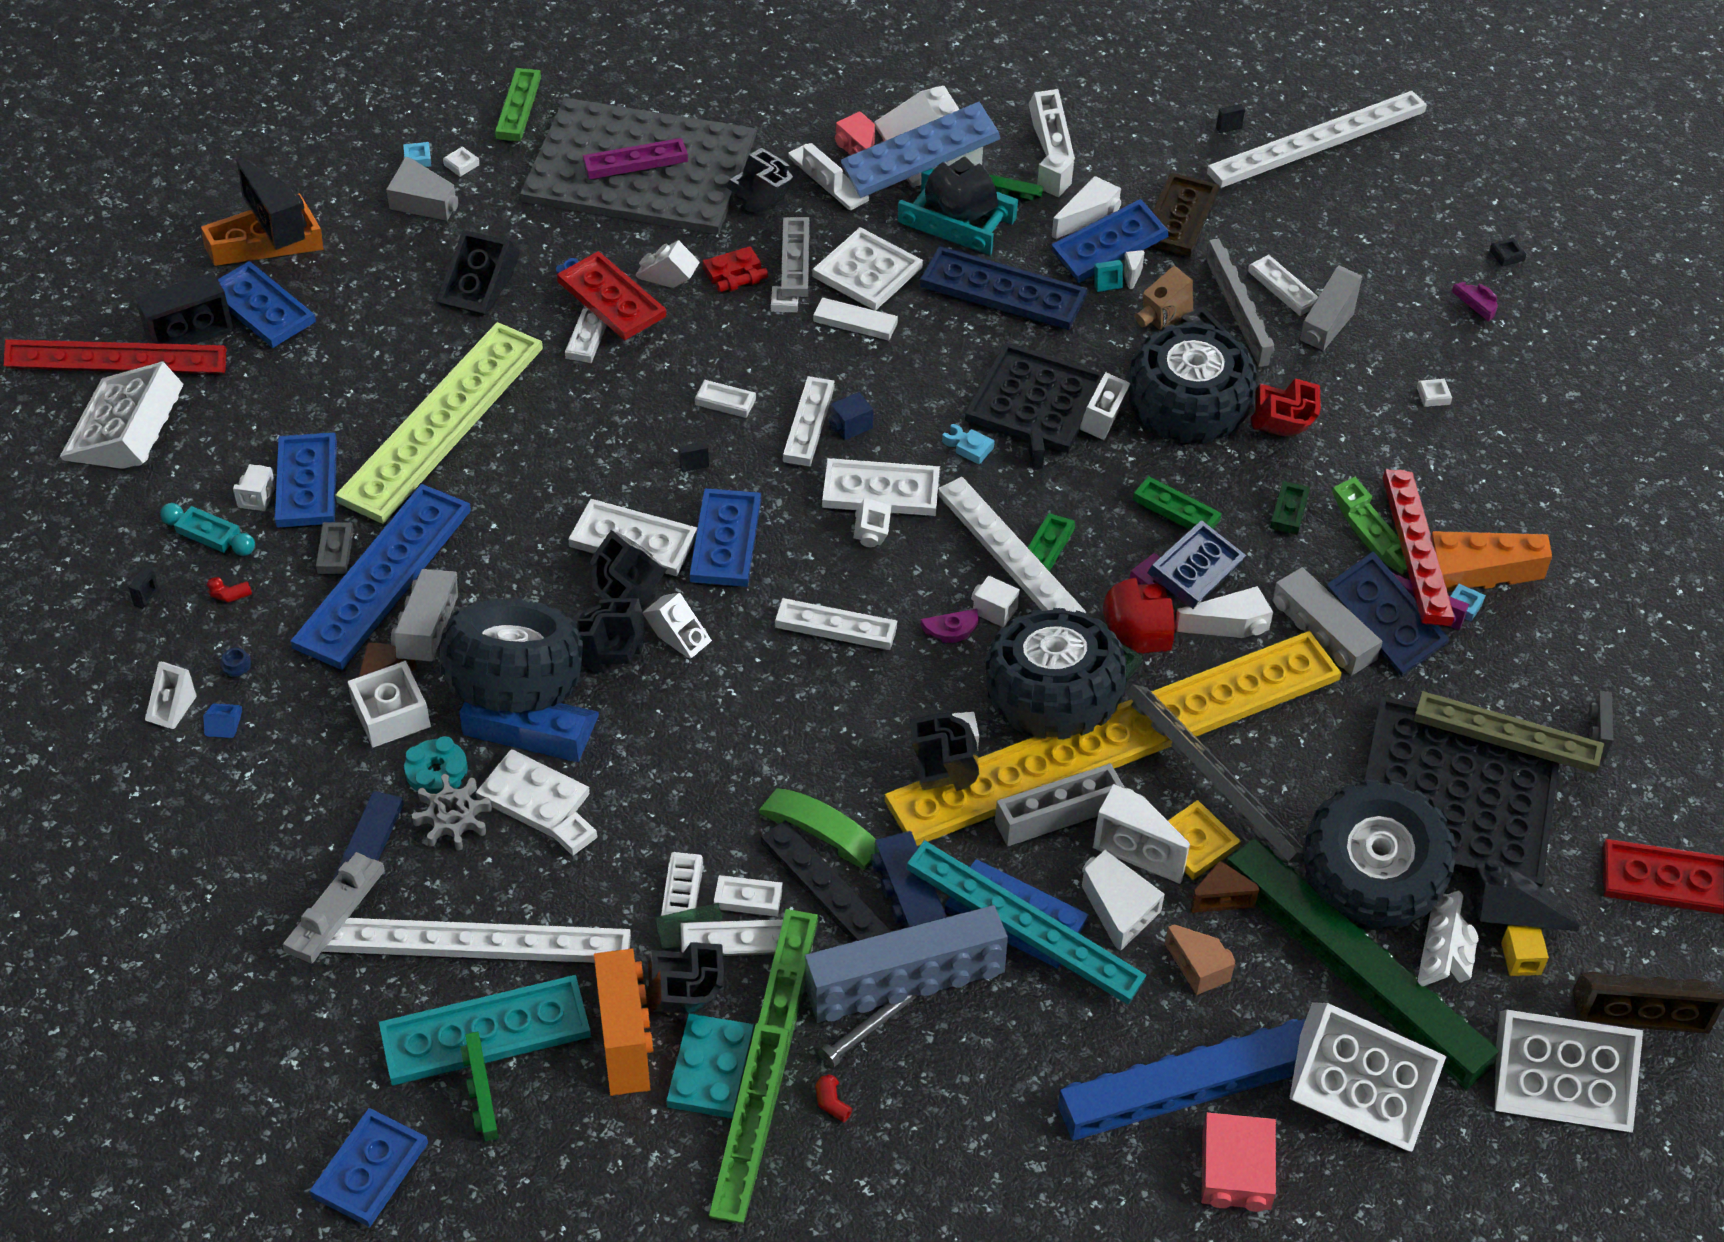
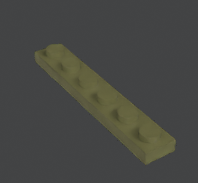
(1509, 732)

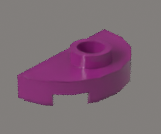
(1478, 298)
(952, 626)

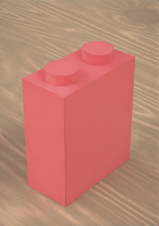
(1238, 1162)

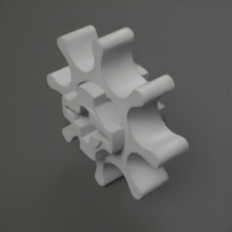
(452, 812)

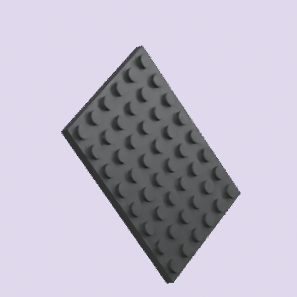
(678, 195)

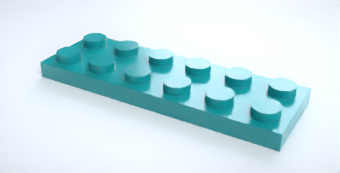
(506, 1022)

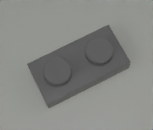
(334, 548)
(1602, 716)

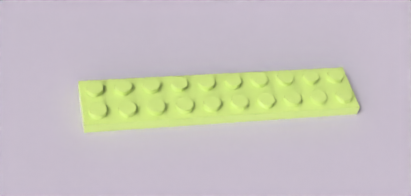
(438, 423)

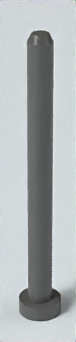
(831, 1054)

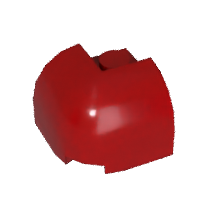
(1287, 410)
(1140, 616)

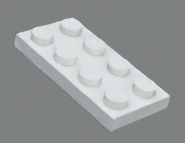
(903, 486)
(663, 538)

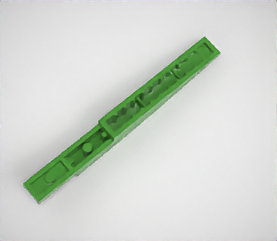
(764, 1069)

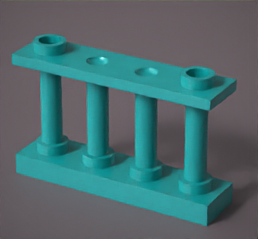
(957, 230)

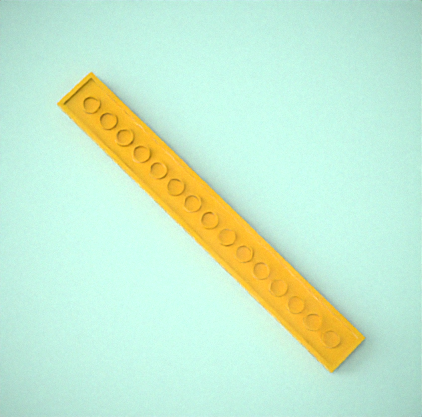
(1199, 702)

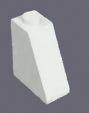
(1120, 897)

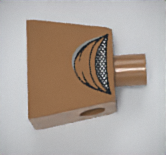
(1166, 300)

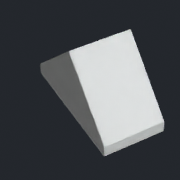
(170, 695)

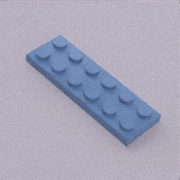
(920, 149)

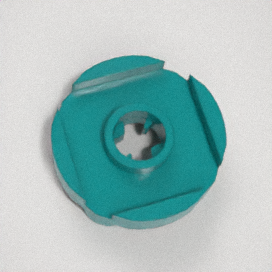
(432, 752)

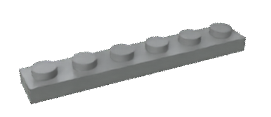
(1239, 303)

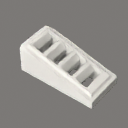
(682, 867)

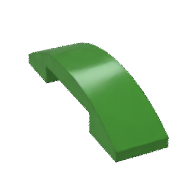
(1368, 524)
(823, 822)

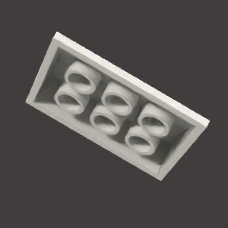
(917, 111)
(124, 417)
(1567, 1070)
(1364, 1075)

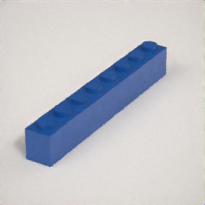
(1180, 1080)

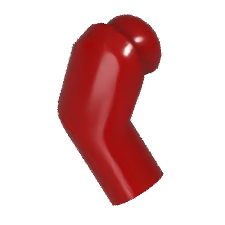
(827, 1098)

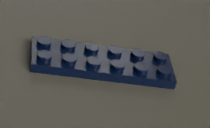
(1003, 287)

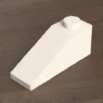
(1050, 123)
(1089, 205)
(1230, 615)

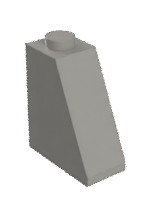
(421, 192)
(1332, 308)

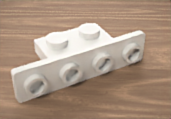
(827, 174)
(1448, 943)

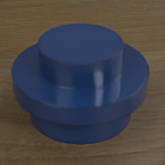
(235, 662)

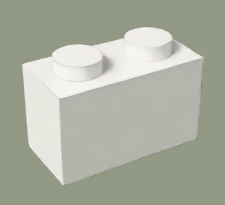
(1104, 406)

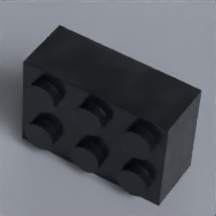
(185, 312)

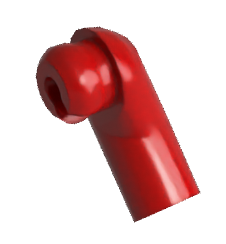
(226, 593)

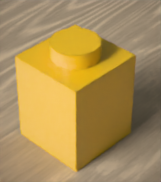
(1524, 950)

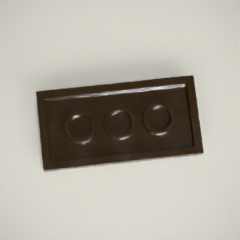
(1183, 211)

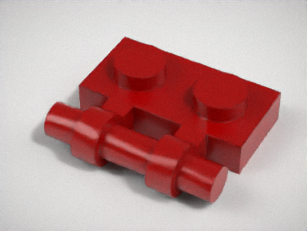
(734, 269)

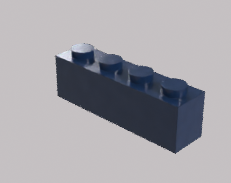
(912, 897)

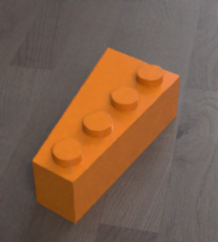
(243, 239)
(1491, 558)
(624, 1021)

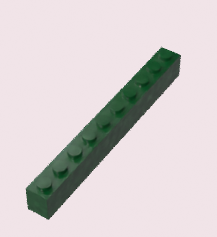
(1365, 965)

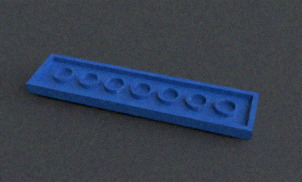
(380, 577)

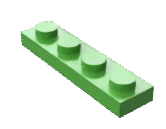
(518, 104)

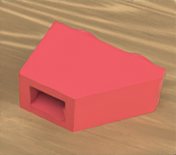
(855, 133)

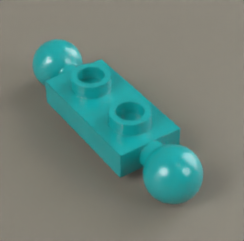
(207, 529)

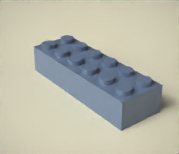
(905, 963)

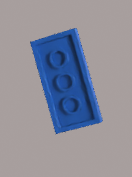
(1109, 239)
(264, 305)
(306, 479)
(725, 537)
(1057, 909)

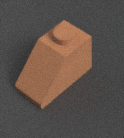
(1200, 958)

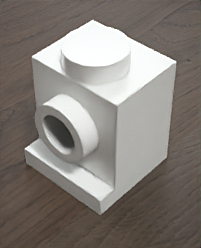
(255, 488)
(872, 522)

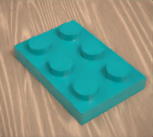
(710, 1066)

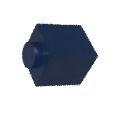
(851, 416)

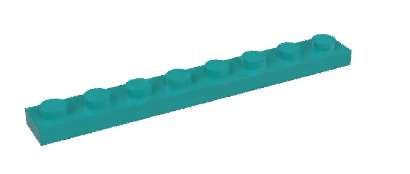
(1027, 922)

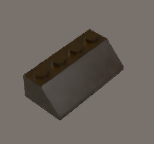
(1647, 1002)

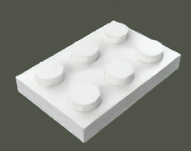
(532, 792)

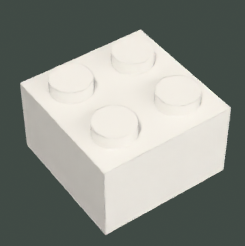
(389, 704)

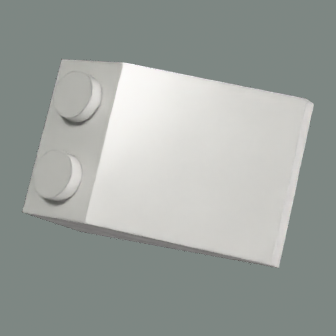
(1140, 835)

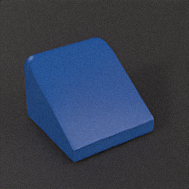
(222, 720)

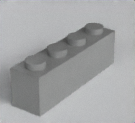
(425, 615)
(1330, 622)
(1054, 805)

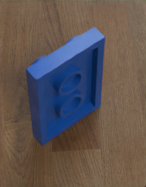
(369, 1167)

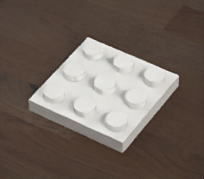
(867, 268)

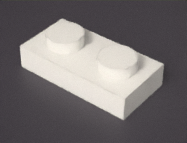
(748, 895)

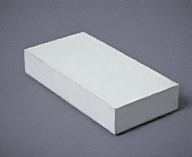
(725, 398)

